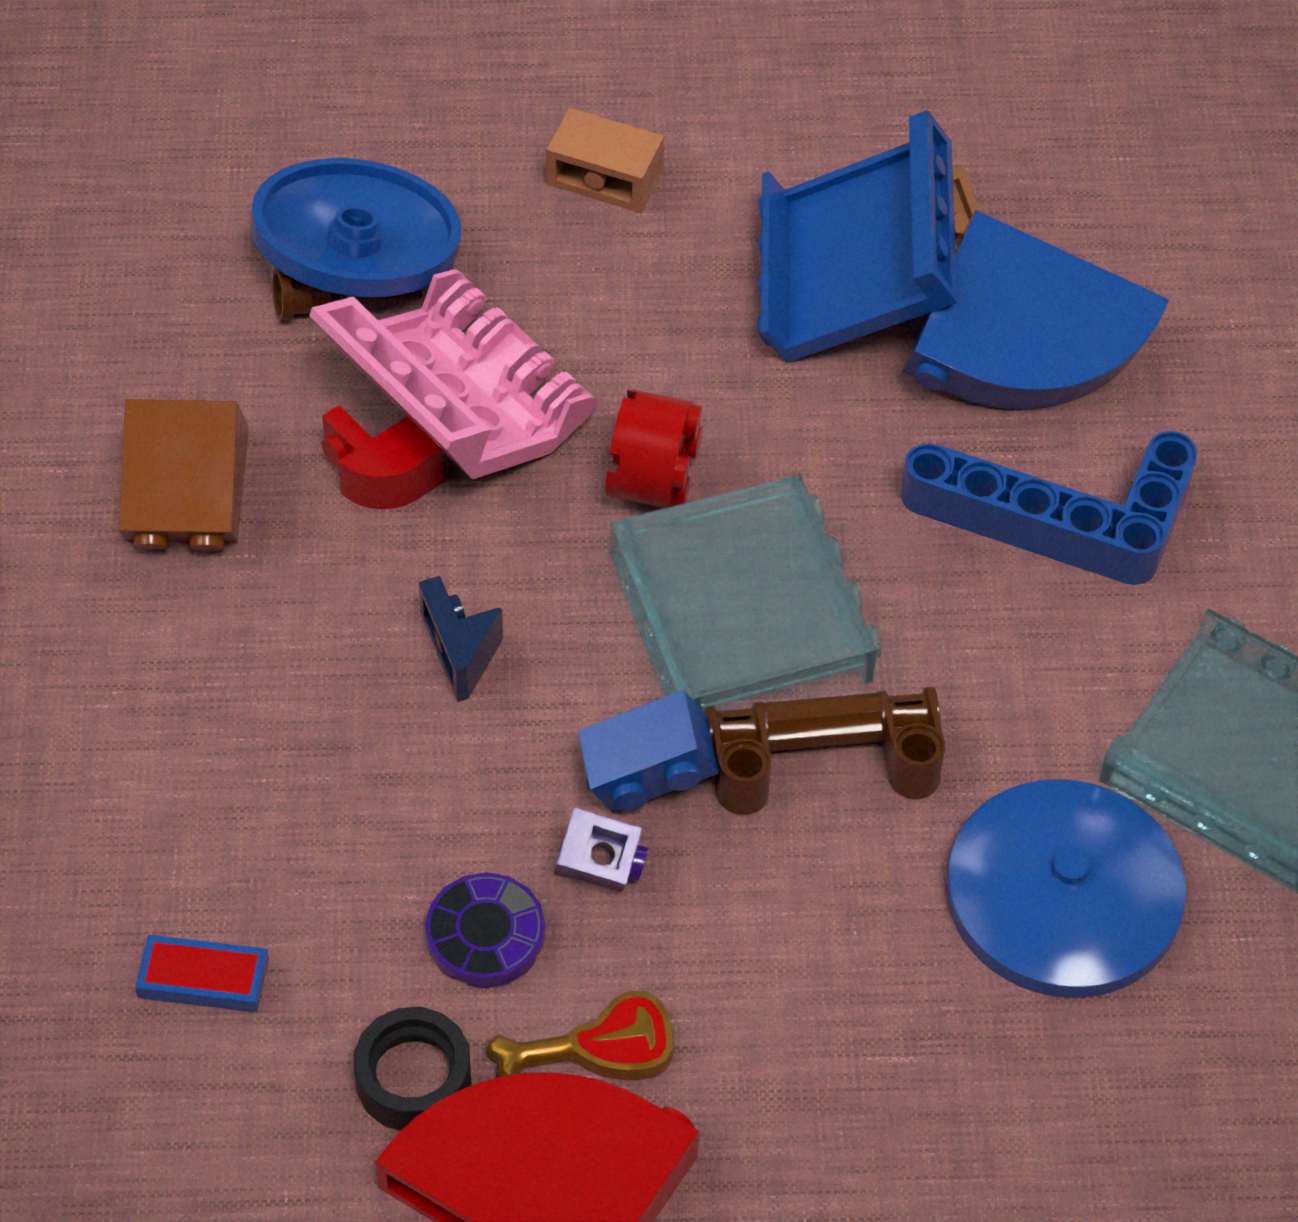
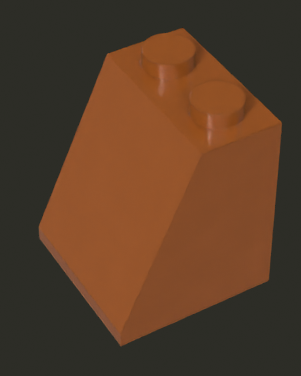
(182, 473)

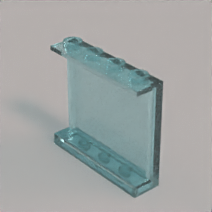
(742, 593)
(1221, 748)

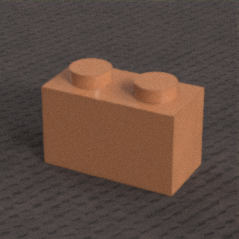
(605, 160)

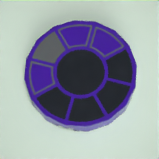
(485, 929)

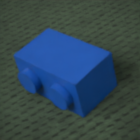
(648, 752)

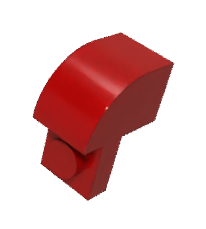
(382, 469)

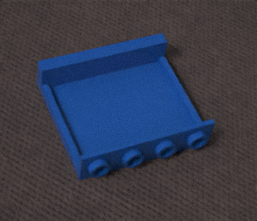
(858, 246)

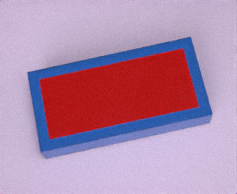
(202, 973)

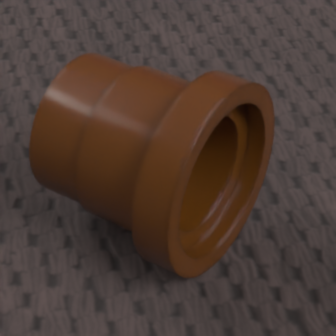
(294, 297)

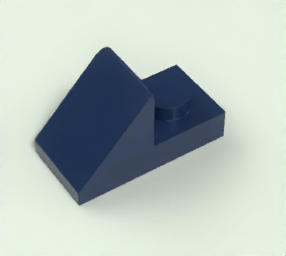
(461, 642)

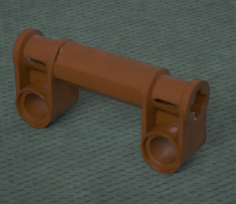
(903, 723)

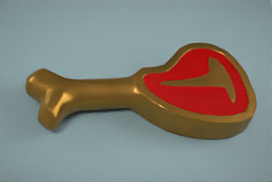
(624, 1043)

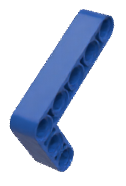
(1055, 519)

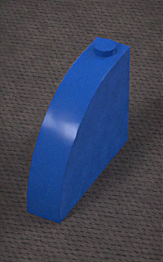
(1029, 323)

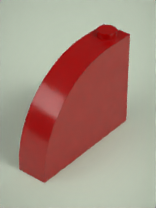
(539, 1153)

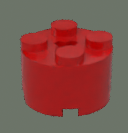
(654, 449)

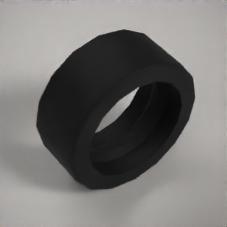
(403, 1026)

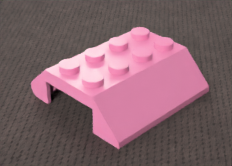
(461, 387)

